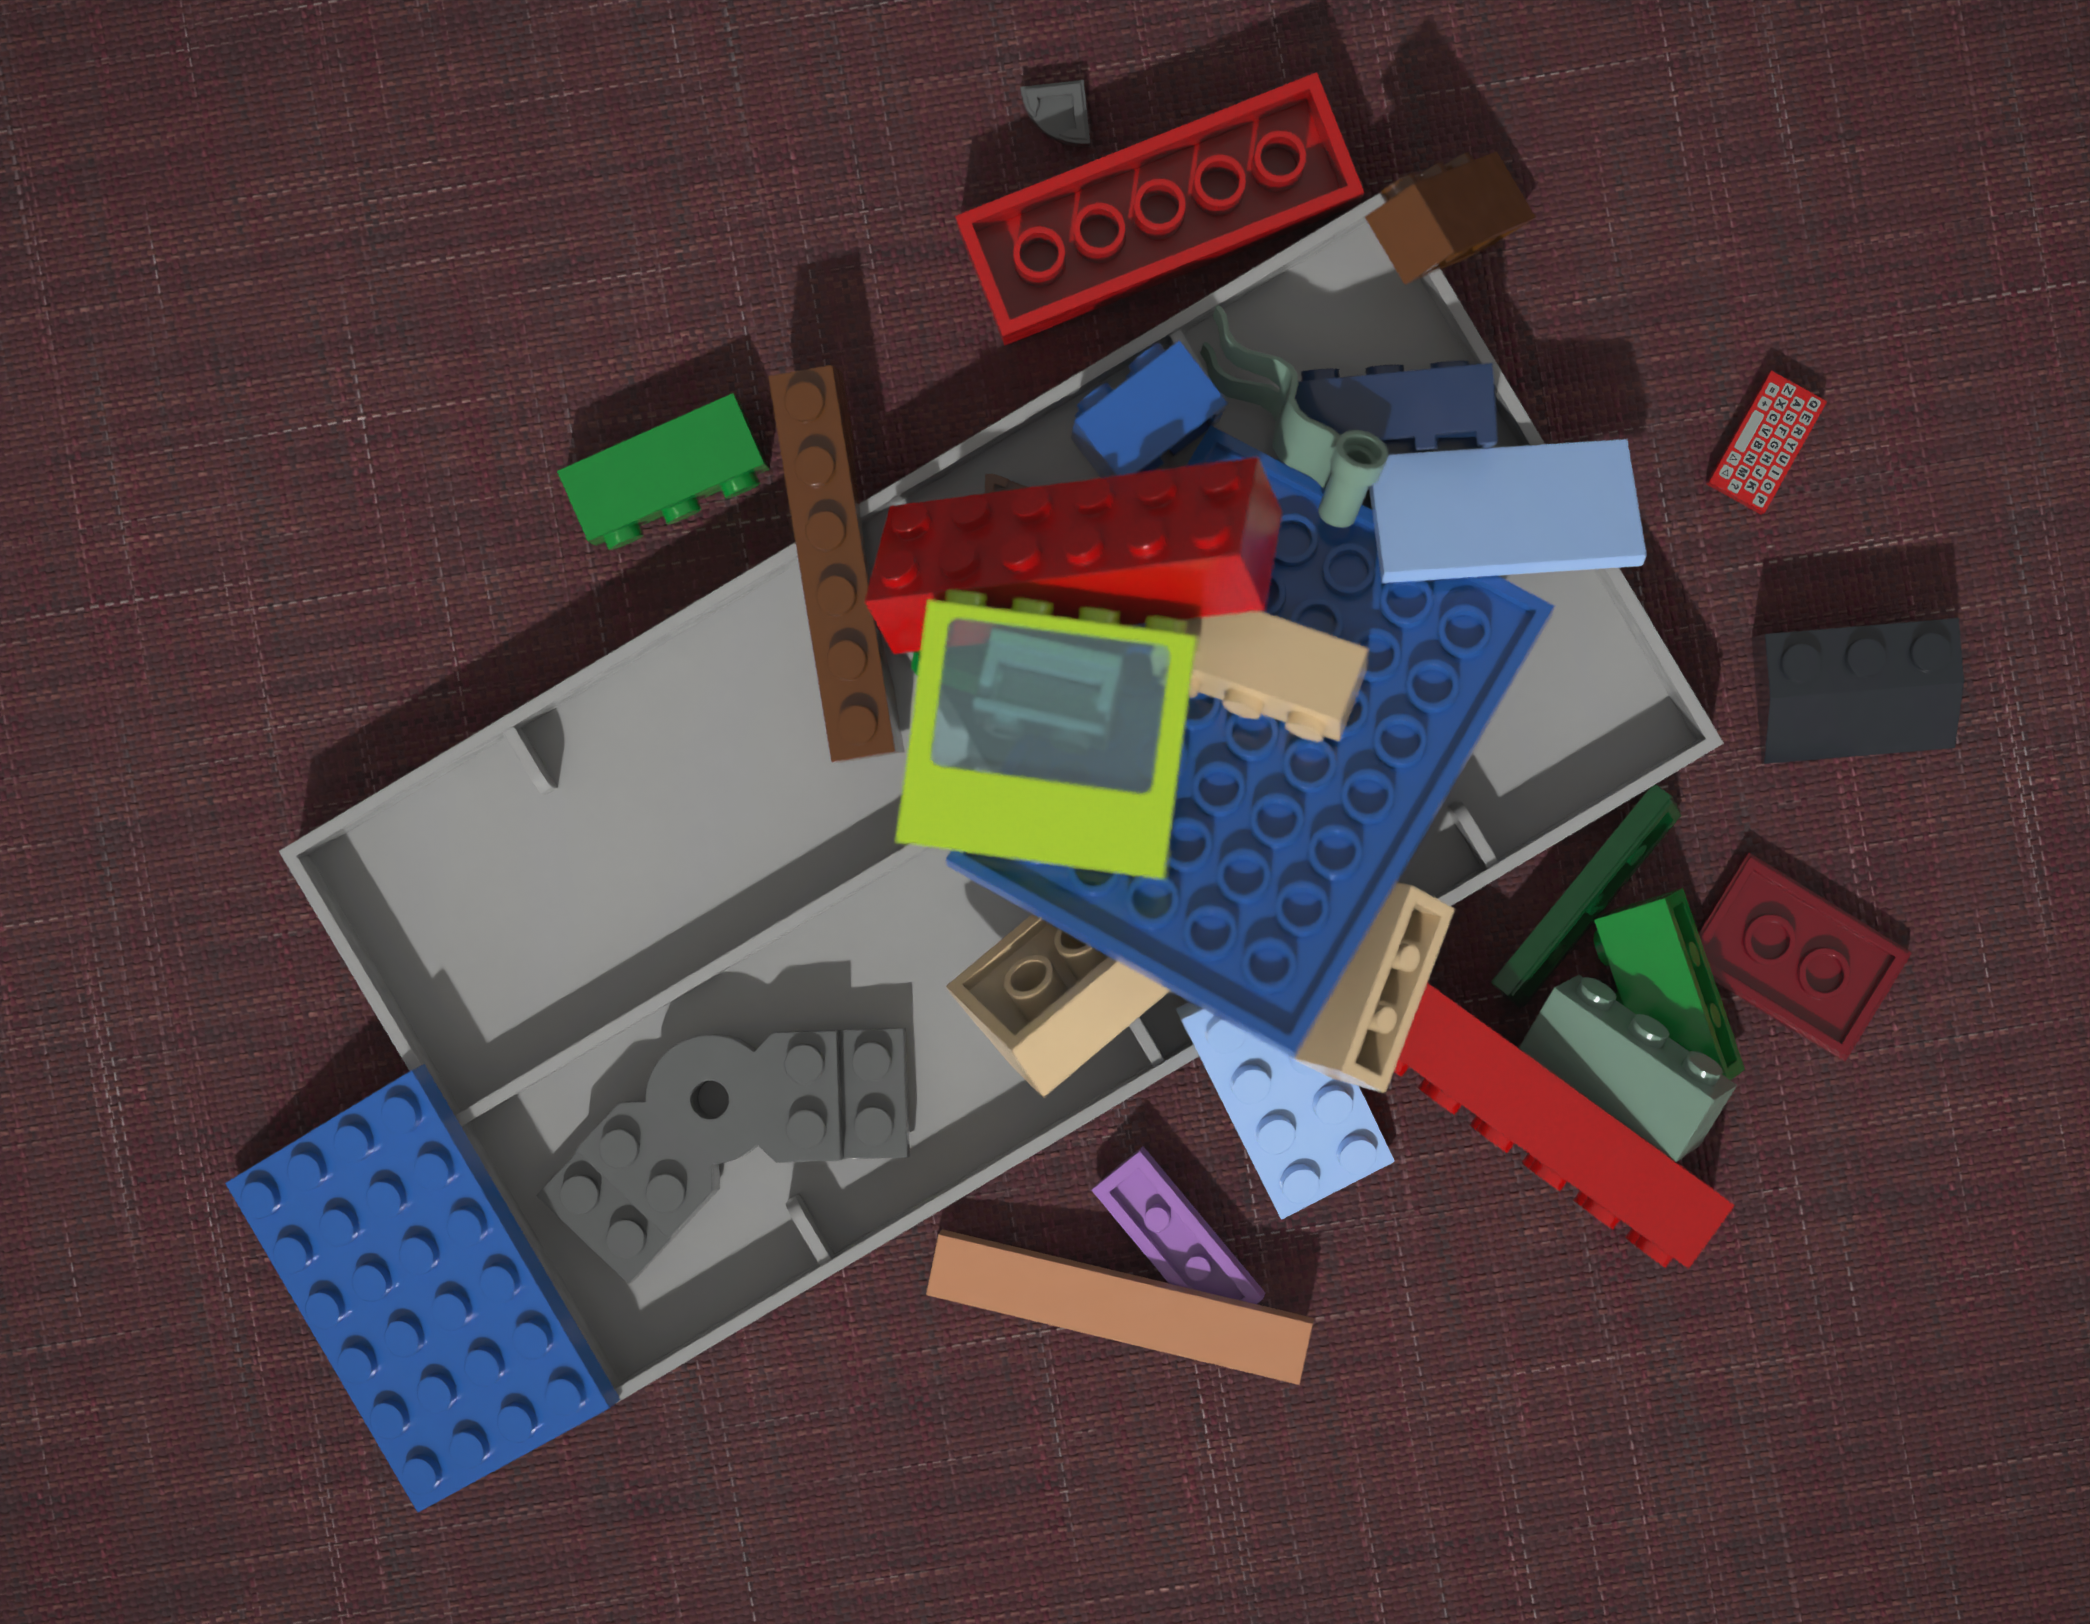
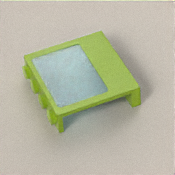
(1047, 735)

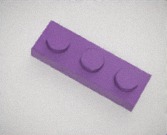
(1172, 1230)

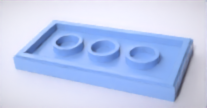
(1507, 511)

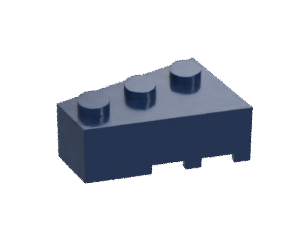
(1407, 410)

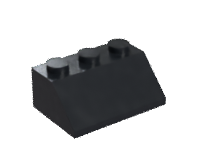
(1858, 690)

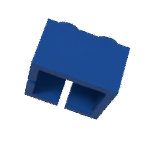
(1154, 411)

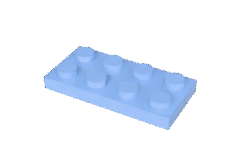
(1295, 1123)

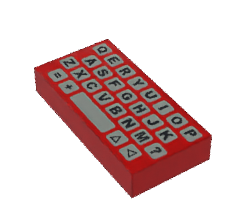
(1766, 442)

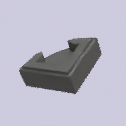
(1059, 111)

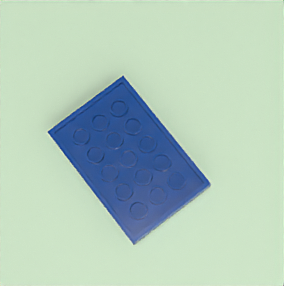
(422, 1289)

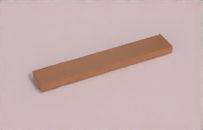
(1120, 1306)

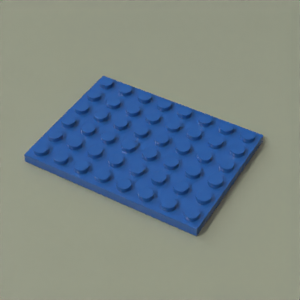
(1286, 837)

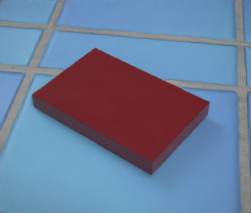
(1798, 956)

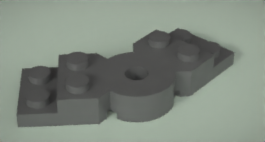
(792, 1097)

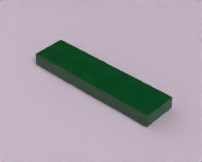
(1587, 896)

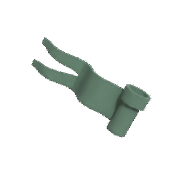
(1338, 463)

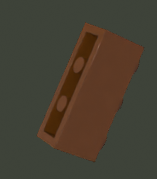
(1448, 214)

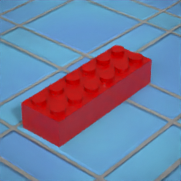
(1160, 208)
(1125, 544)
(1561, 1131)

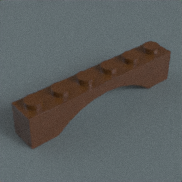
(833, 563)

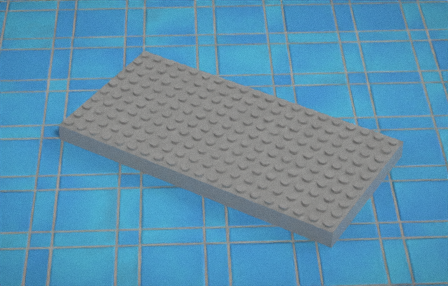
(691, 864)

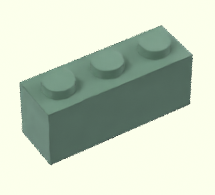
(1628, 1066)

